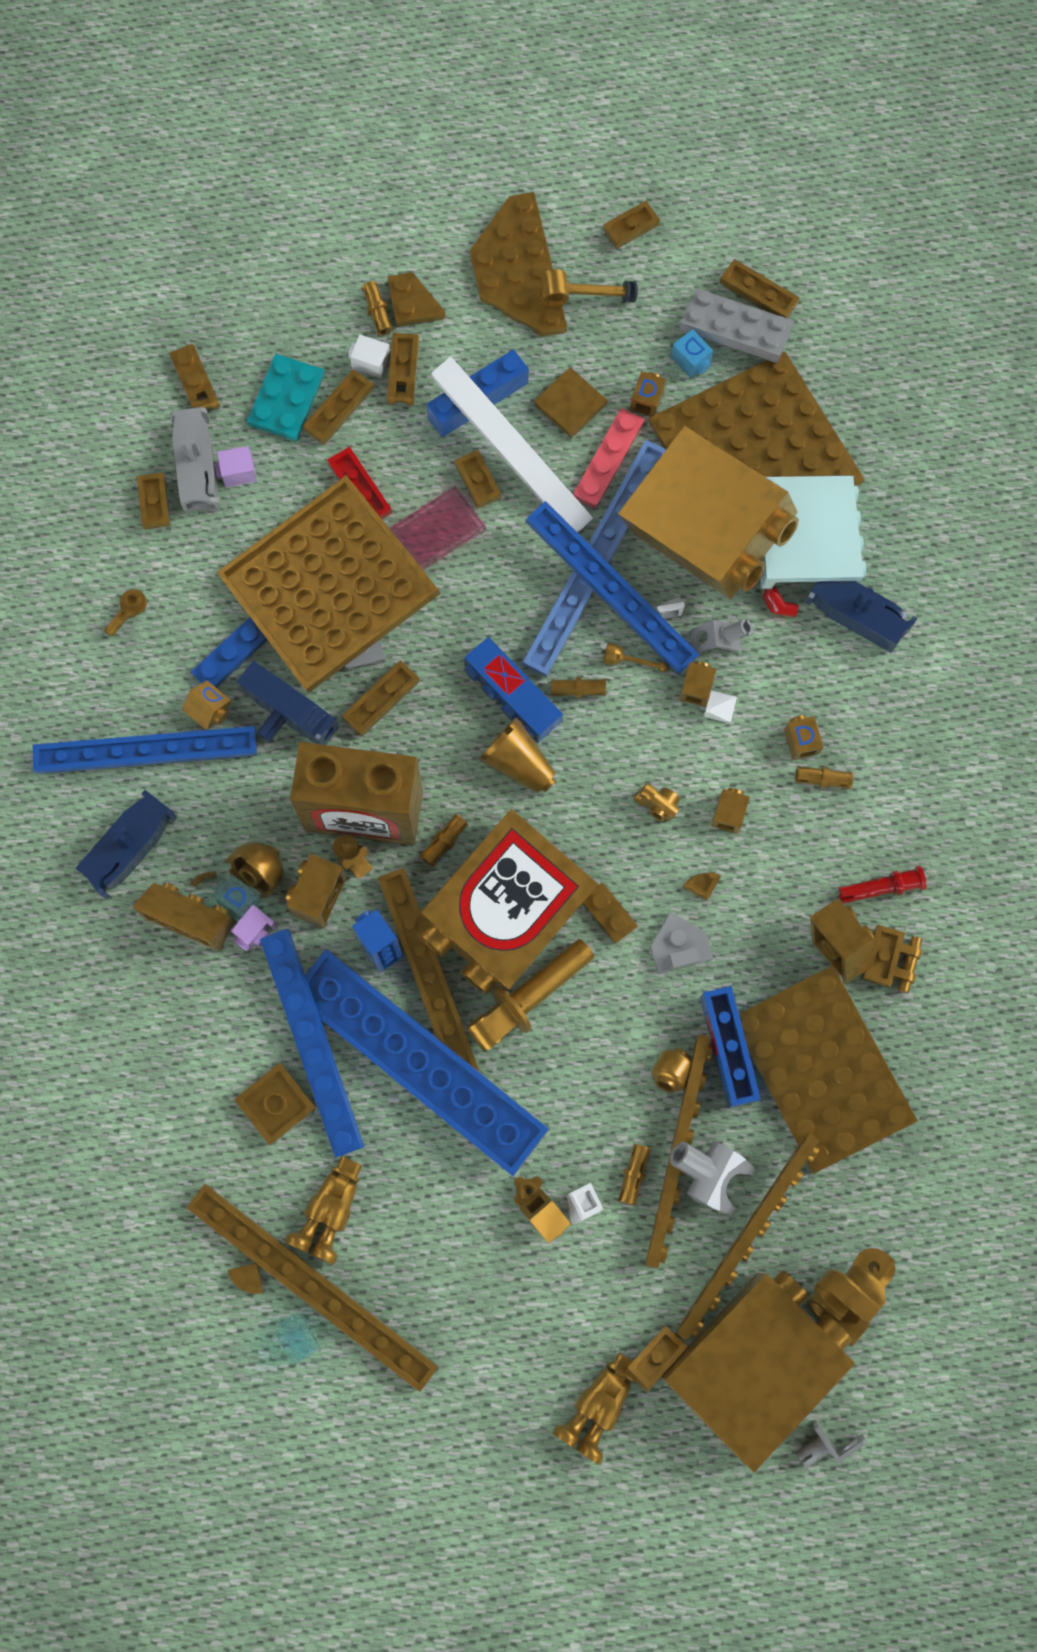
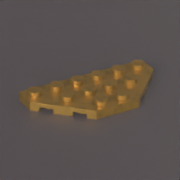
(510, 266)

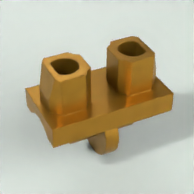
(351, 855)

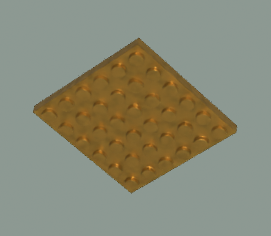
(763, 421)
(328, 583)

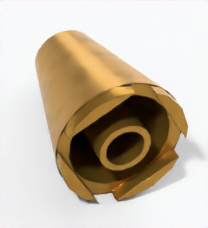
(519, 758)

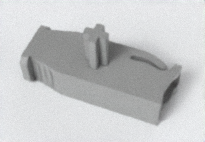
(194, 460)

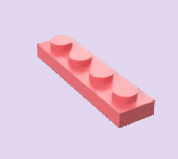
(608, 458)

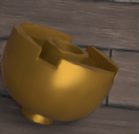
(257, 867)

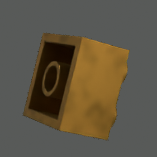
(316, 890)
(843, 940)

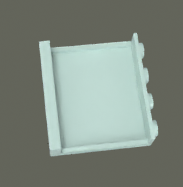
(826, 537)

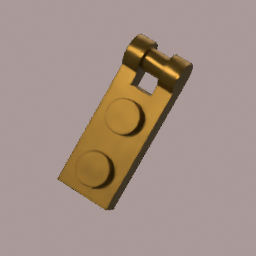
(403, 368)
(194, 377)

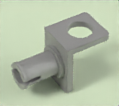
(721, 635)
(823, 1445)

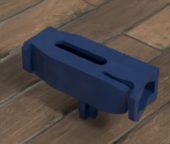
(862, 611)
(285, 706)
(126, 843)

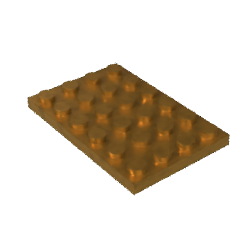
(825, 1068)

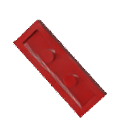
(347, 464)

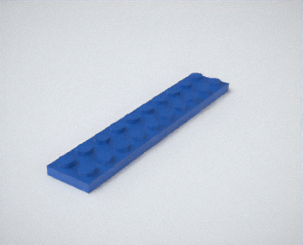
(423, 1064)

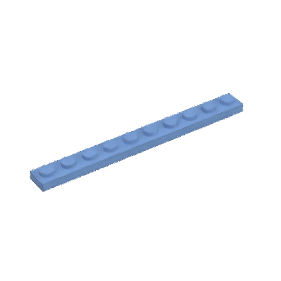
(576, 591)

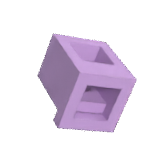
(252, 928)

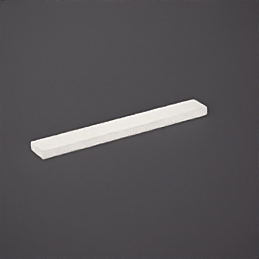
(509, 443)

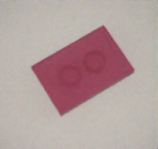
(438, 528)

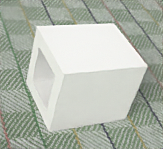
(369, 356)

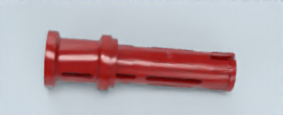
(894, 883)

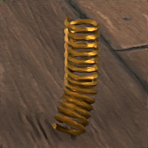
(200, 877)

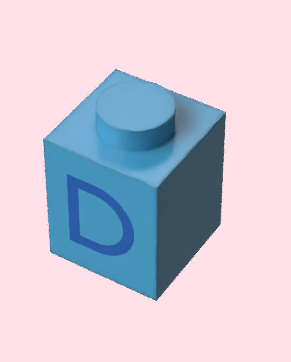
(692, 354)

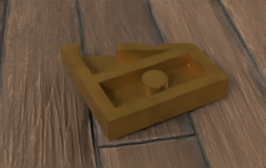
(412, 301)

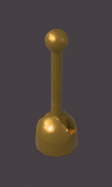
(614, 655)

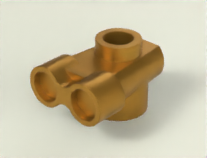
(661, 804)

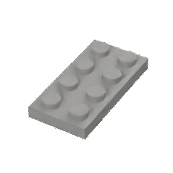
(737, 325)

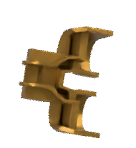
(854, 1296)

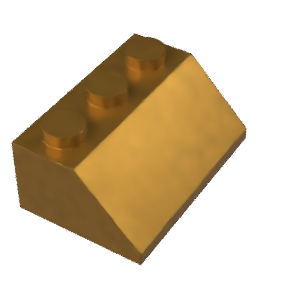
(185, 915)

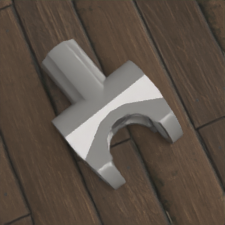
(710, 1173)

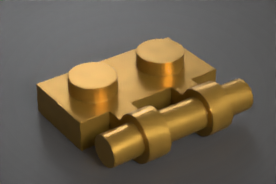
(888, 947)

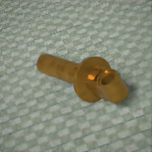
(512, 1009)

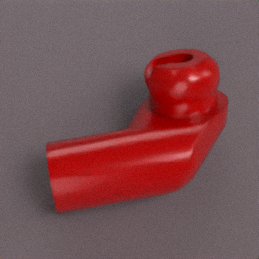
(776, 603)

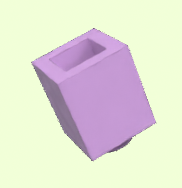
(235, 466)

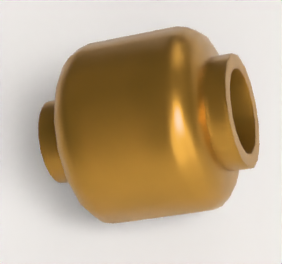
(672, 1070)

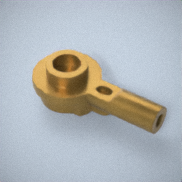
(132, 603)

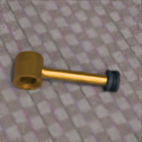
(557, 289)

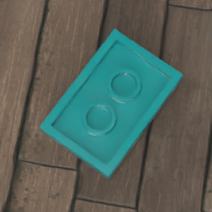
(286, 397)

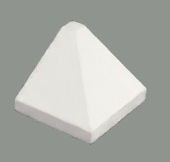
(671, 608)
(720, 707)
(583, 1204)

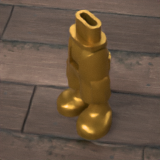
(329, 1207)
(600, 1403)

